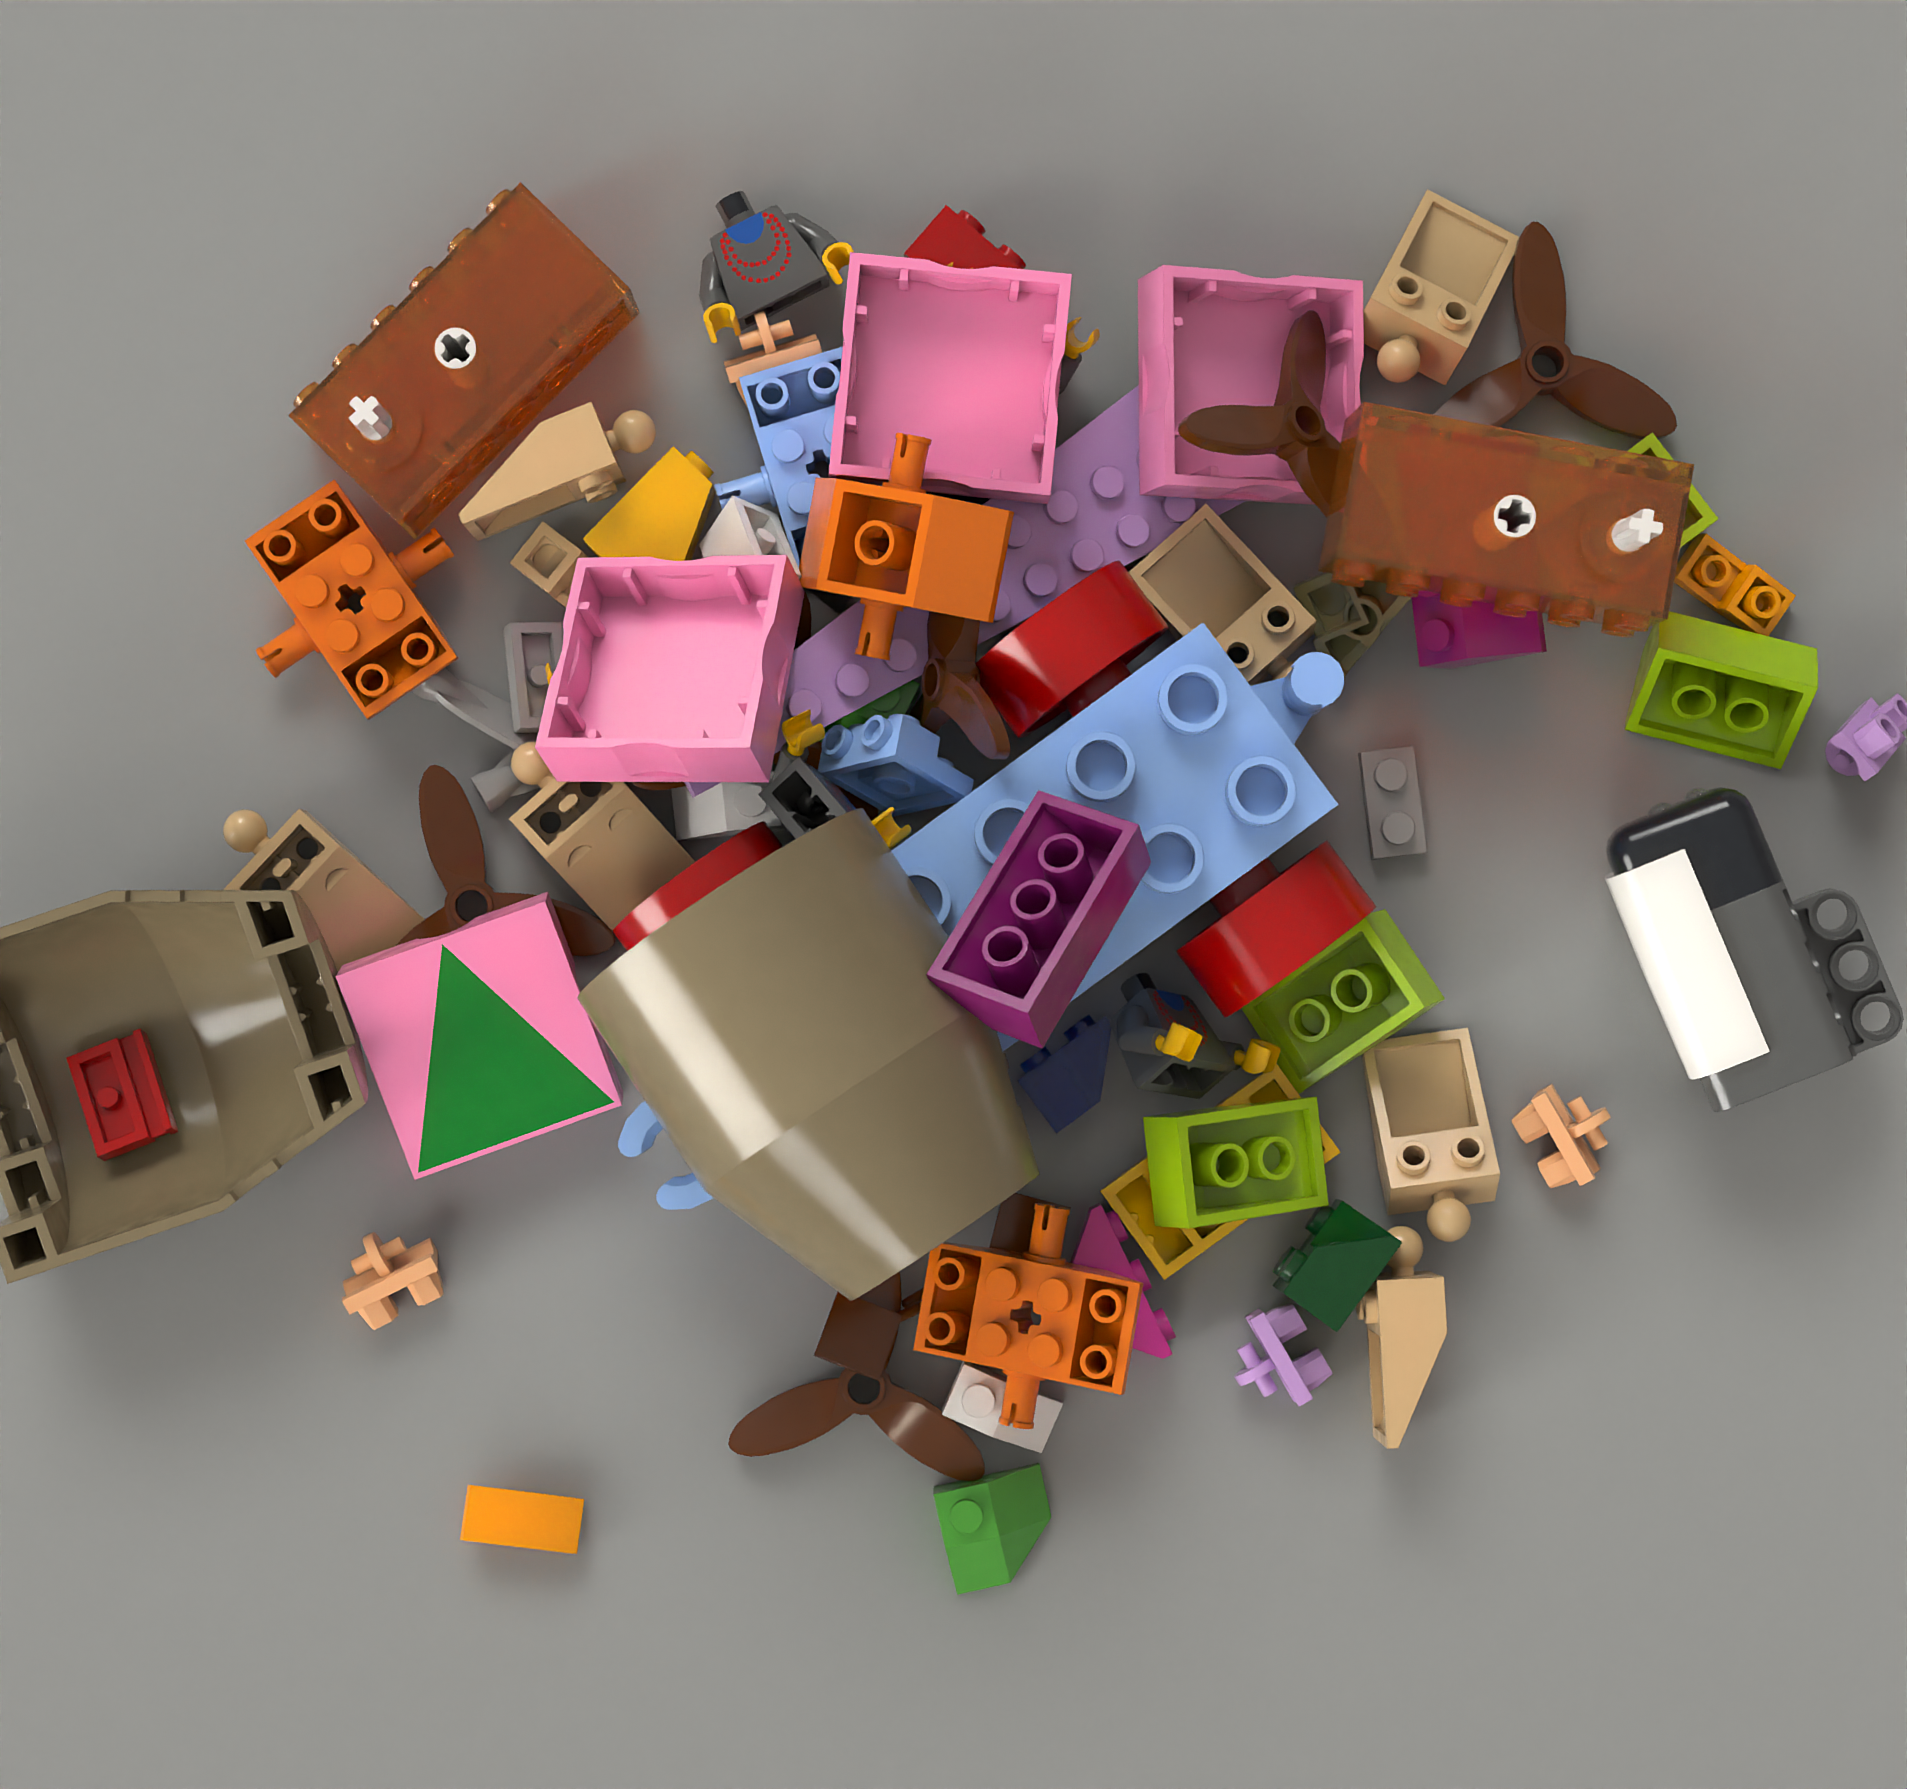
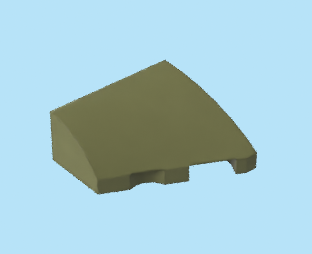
(1347, 616)

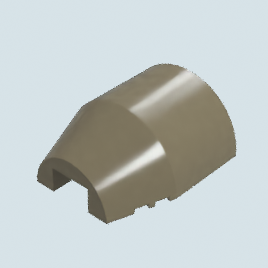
(241, 1034)
(817, 1061)

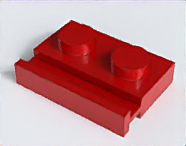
(122, 1095)

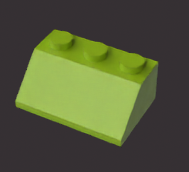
(1722, 689)

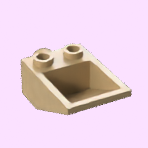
(1435, 290)
(556, 466)
(1216, 580)
(606, 843)
(344, 895)
(1431, 1128)
(1403, 1336)

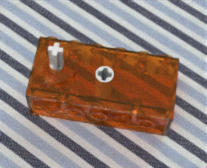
(524, 313)
(1575, 533)

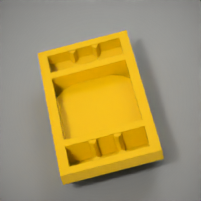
(1132, 1199)

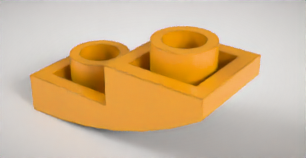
(1731, 587)
(522, 1519)

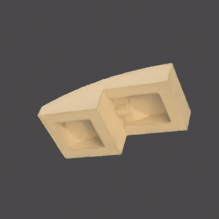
(549, 562)

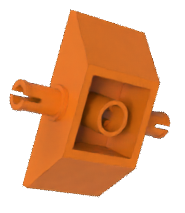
(903, 548)
(320, 559)
(981, 1308)

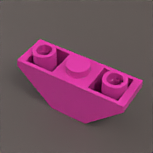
(1101, 1249)

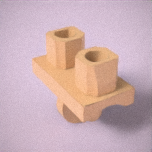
(771, 355)
(1574, 1158)
(387, 1270)

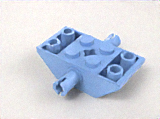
(794, 428)

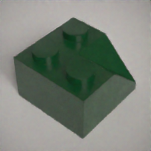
(1335, 1263)

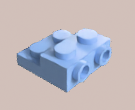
(892, 765)

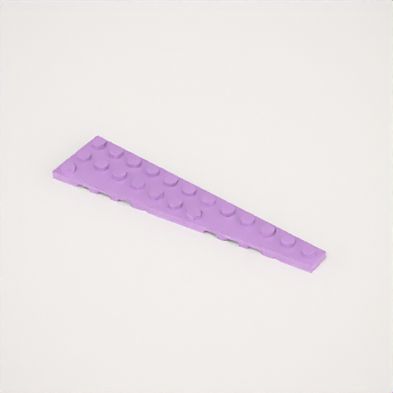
(1087, 524)

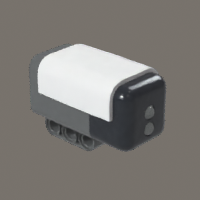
(1731, 957)

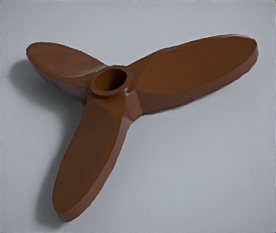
(1581, 384)
(1288, 429)
(954, 689)
(459, 860)
(902, 1415)

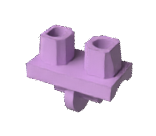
(1868, 738)
(1297, 1375)

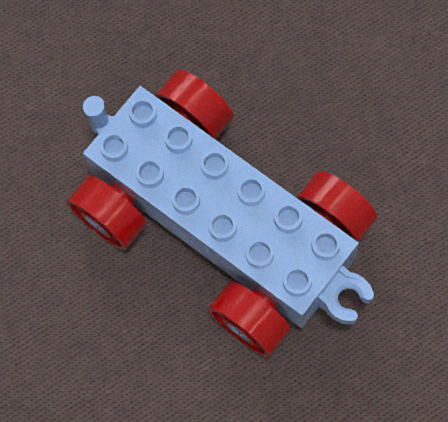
(1169, 748)

